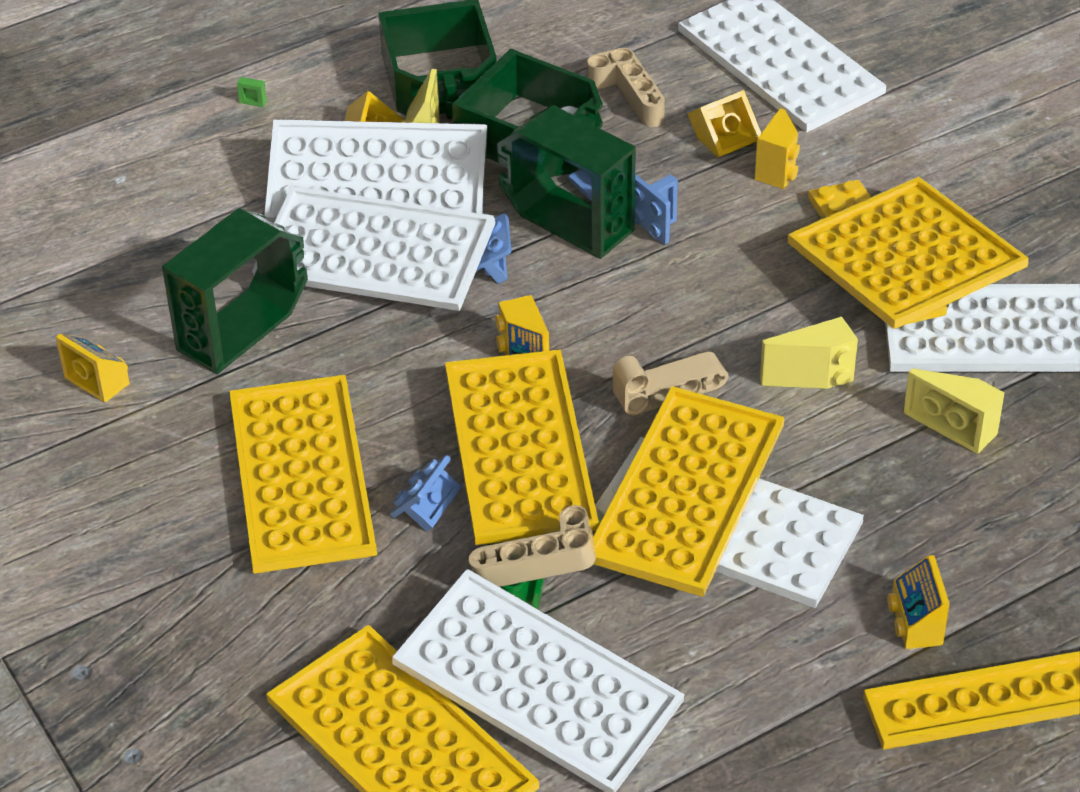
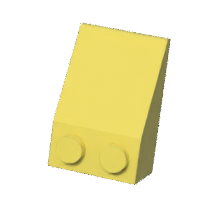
(426, 103)
(810, 356)
(955, 406)

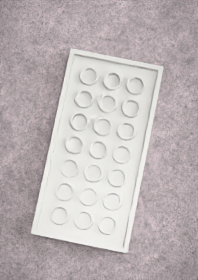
(782, 60)
(379, 160)
(386, 246)
(995, 332)
(781, 541)
(539, 681)

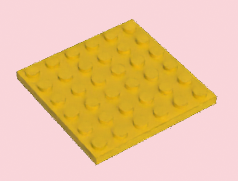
(907, 252)

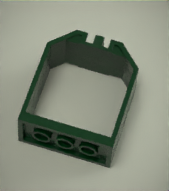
(433, 30)
(533, 80)
(536, 197)
(191, 275)

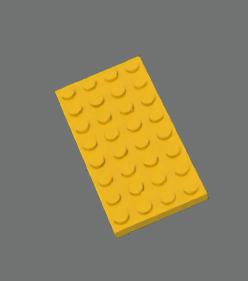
(518, 444)
(301, 474)
(686, 490)
(390, 727)

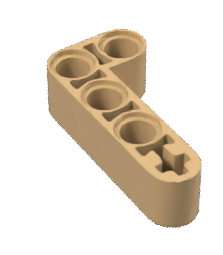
(624, 69)
(646, 390)
(539, 555)

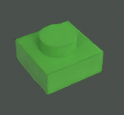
(252, 92)

